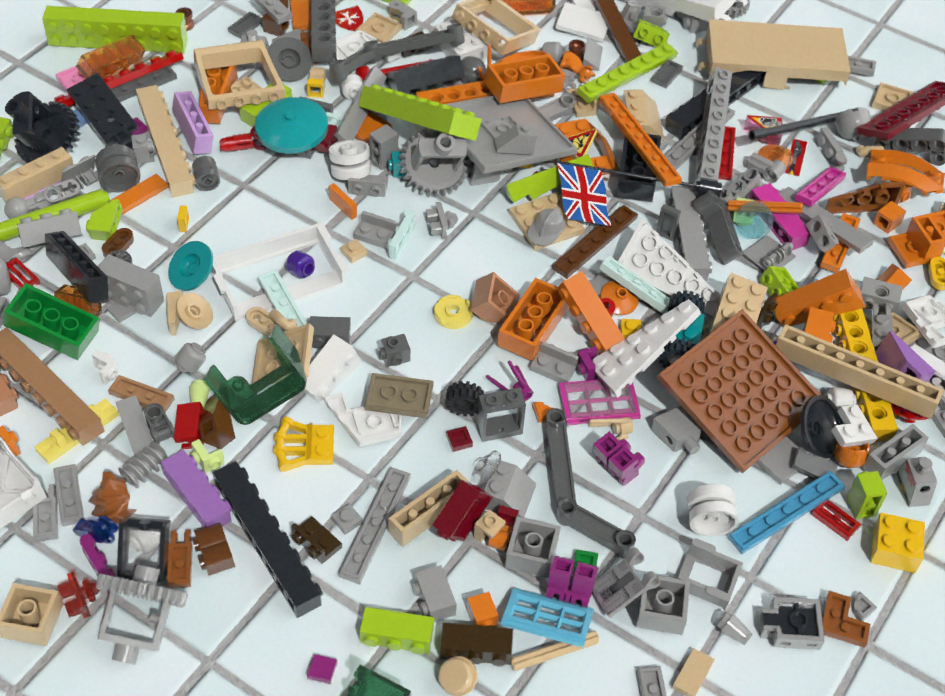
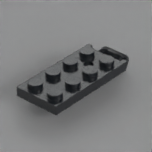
(100, 104)

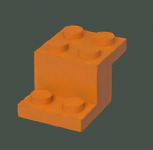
(922, 240)

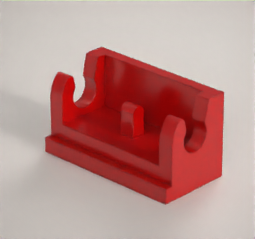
(187, 424)

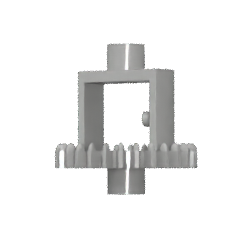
(444, 153)
(143, 583)

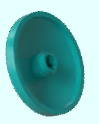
(291, 125)

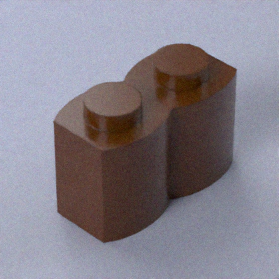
(213, 548)

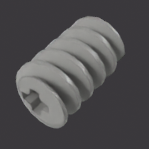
(142, 464)

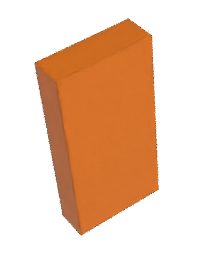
(342, 201)

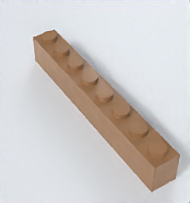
(48, 390)

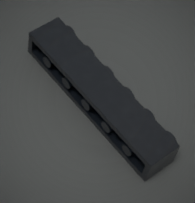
(76, 266)

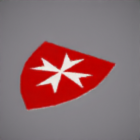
(349, 18)

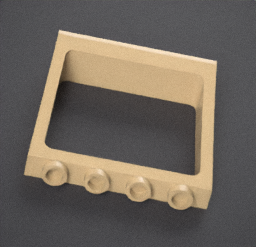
(233, 55)

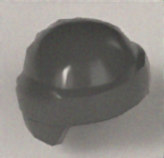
(470, 67)

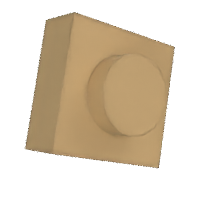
(353, 251)

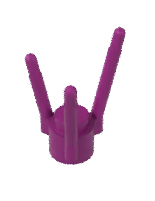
(522, 383)

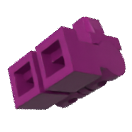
(618, 457)
(571, 584)

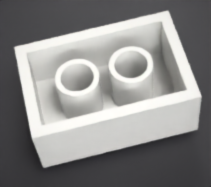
(471, 47)

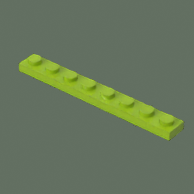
(626, 72)

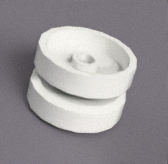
(350, 159)
(712, 510)

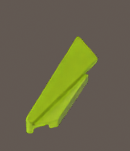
(539, 183)

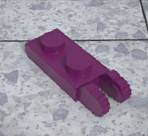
(95, 559)

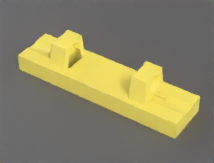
(59, 440)

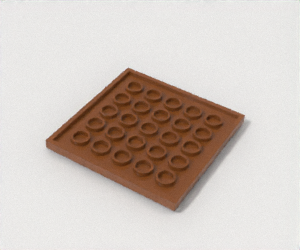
(739, 390)

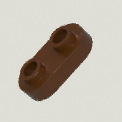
(119, 240)

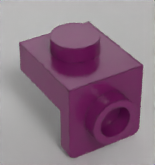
(585, 365)

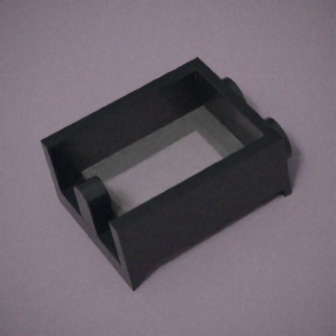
(142, 543)

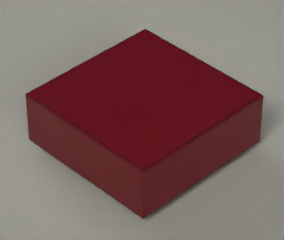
(459, 439)

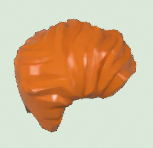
(851, 456)

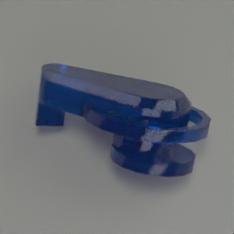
(99, 530)

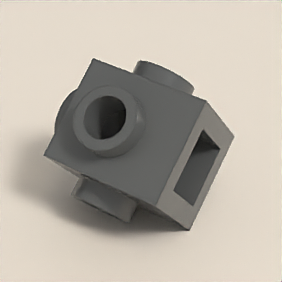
(395, 350)

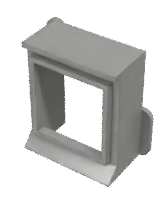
(706, 554)

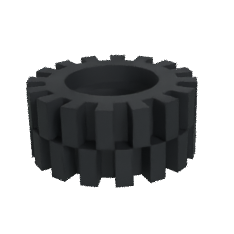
(463, 398)

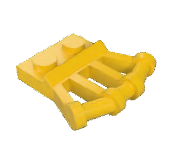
(318, 447)

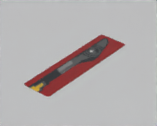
(798, 150)

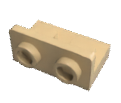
(581, 107)

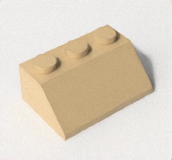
(644, 111)

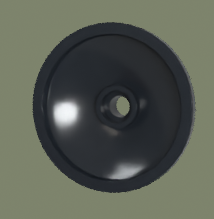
(816, 422)

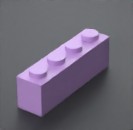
(192, 122)

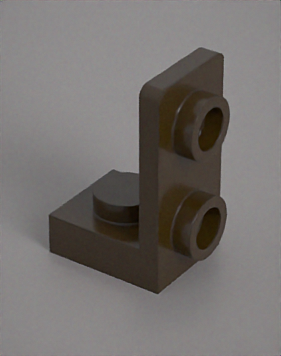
(766, 313)

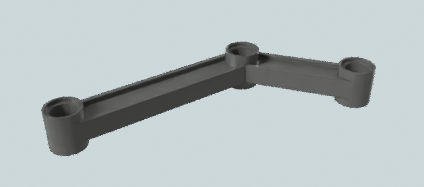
(374, 51)
(565, 497)

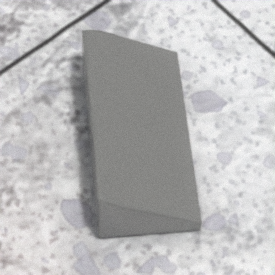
(592, 54)

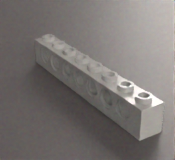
(713, 125)

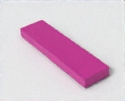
(820, 186)

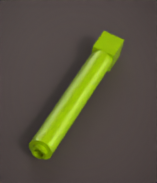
(81, 204)

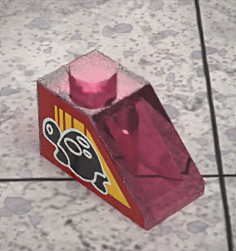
(755, 122)

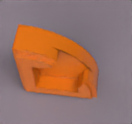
(541, 411)

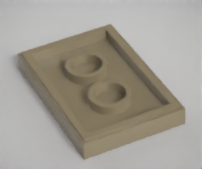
(399, 395)

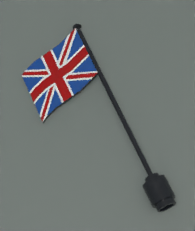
(586, 193)

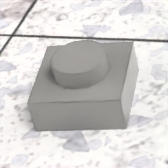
(347, 519)

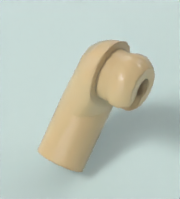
(282, 321)

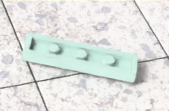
(635, 284)
(280, 296)

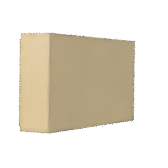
(693, 673)

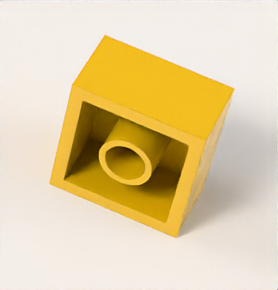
(898, 542)

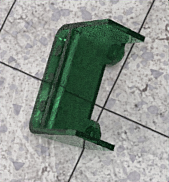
(253, 401)

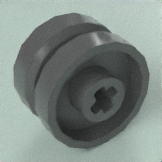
(117, 168)

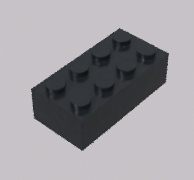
(425, 74)
(632, 162)

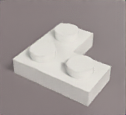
(855, 428)

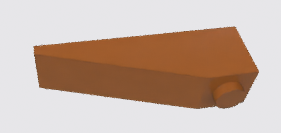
(866, 199)

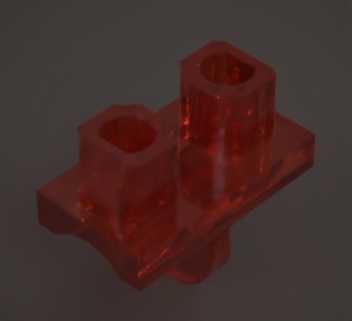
(78, 605)

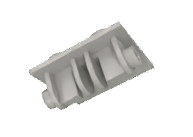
(81, 171)
(770, 253)

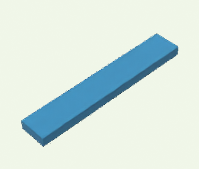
(786, 512)

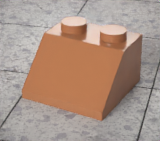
(493, 299)

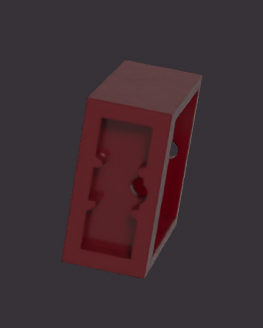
(462, 511)

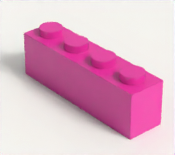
(786, 226)

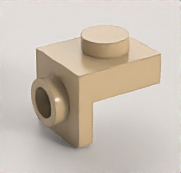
(488, 525)

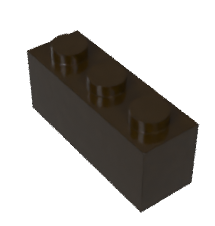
(477, 643)

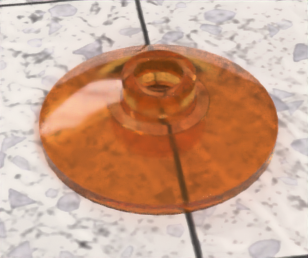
(777, 152)

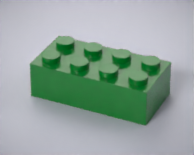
(51, 321)

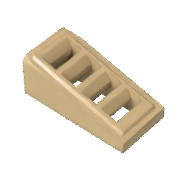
(172, 316)

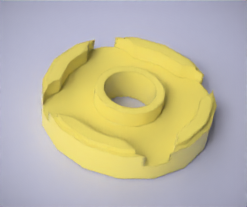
(451, 320)

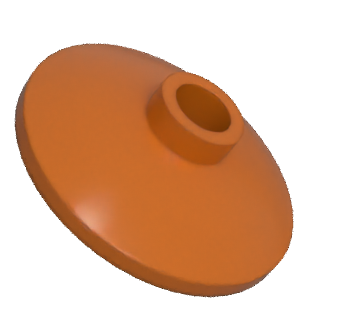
(624, 304)

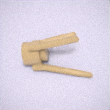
(620, 426)

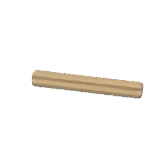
(550, 652)

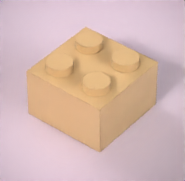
(29, 614)

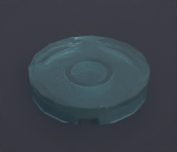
(754, 220)

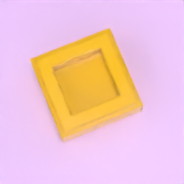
(183, 218)

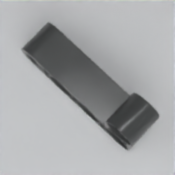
(918, 140)
(720, 226)

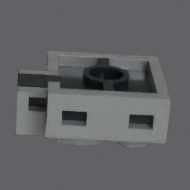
(793, 623)

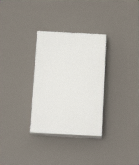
(582, 22)

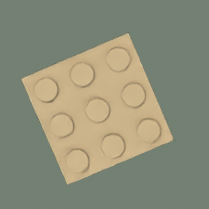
(527, 213)
(266, 355)

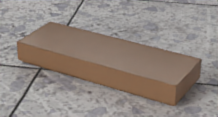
(126, 388)

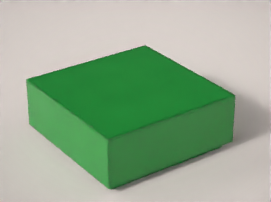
(585, 557)

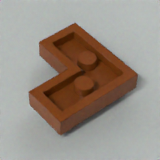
(838, 624)

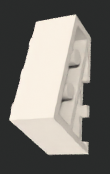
(330, 368)

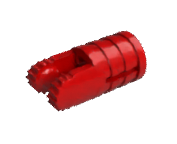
(236, 142)

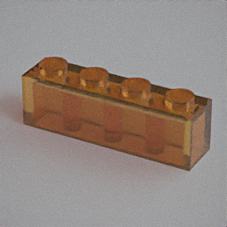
(111, 57)

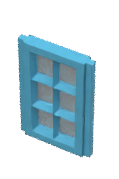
(547, 617)

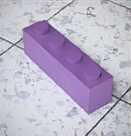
(195, 490)

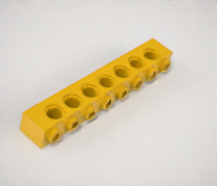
(855, 337)

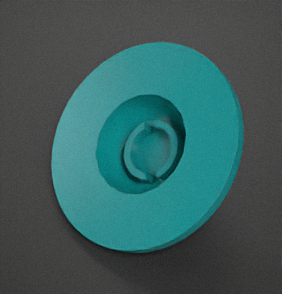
(190, 265)

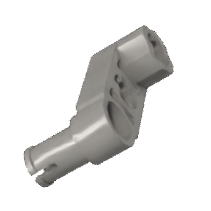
(747, 180)

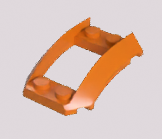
(582, 125)
(885, 165)

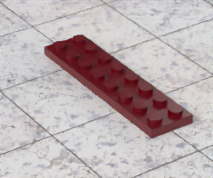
(905, 112)

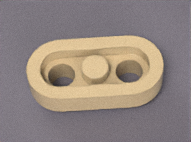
(264, 324)

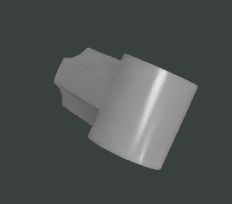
(771, 170)

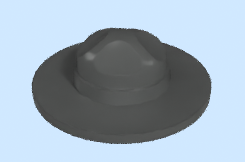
(290, 58)

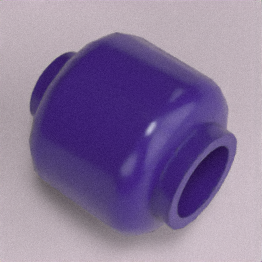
(300, 264)

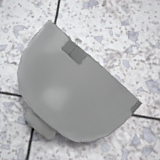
(848, 121)

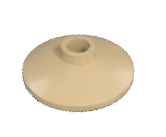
(194, 311)

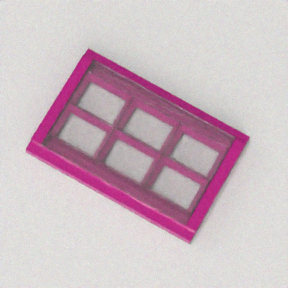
(595, 401)

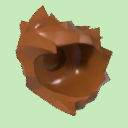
(111, 498)

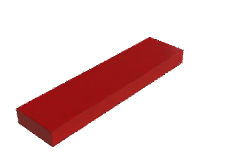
(727, 155)

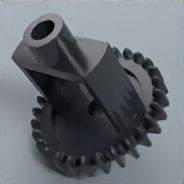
(40, 126)

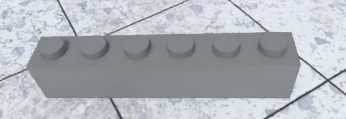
(689, 233)

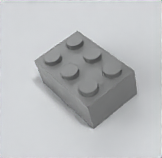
(132, 285)

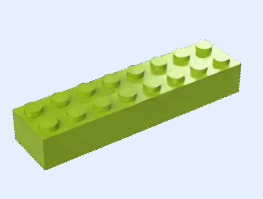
(100, 27)
(420, 111)

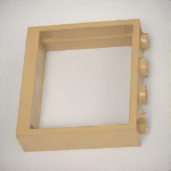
(465, 14)

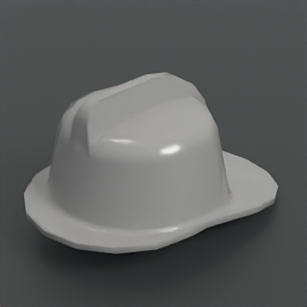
(546, 227)

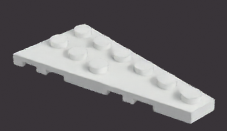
(664, 268)
(639, 350)

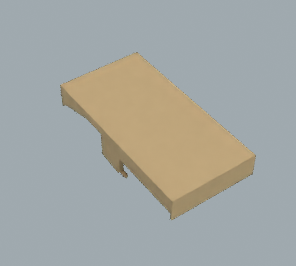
(777, 49)

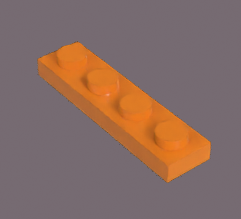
(834, 257)

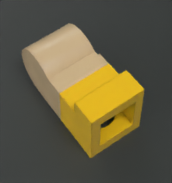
(316, 80)

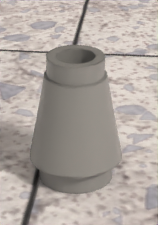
(734, 628)

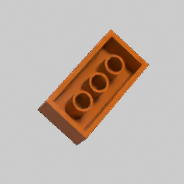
(524, 78)
(532, 320)

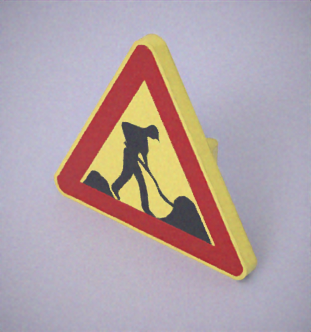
(583, 141)

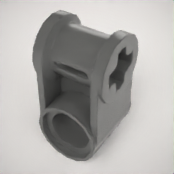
(159, 426)

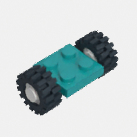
(686, 338)

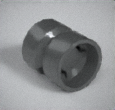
(206, 173)

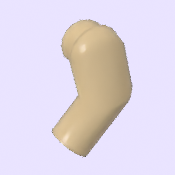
(866, 151)

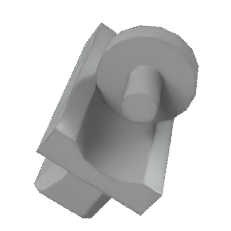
(443, 220)

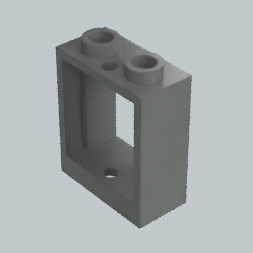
(511, 424)

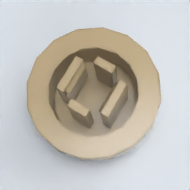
(458, 676)

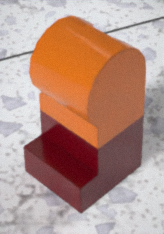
(503, 537)

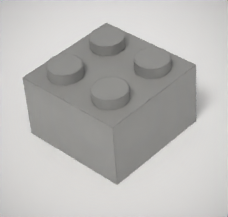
(532, 546)
(664, 606)

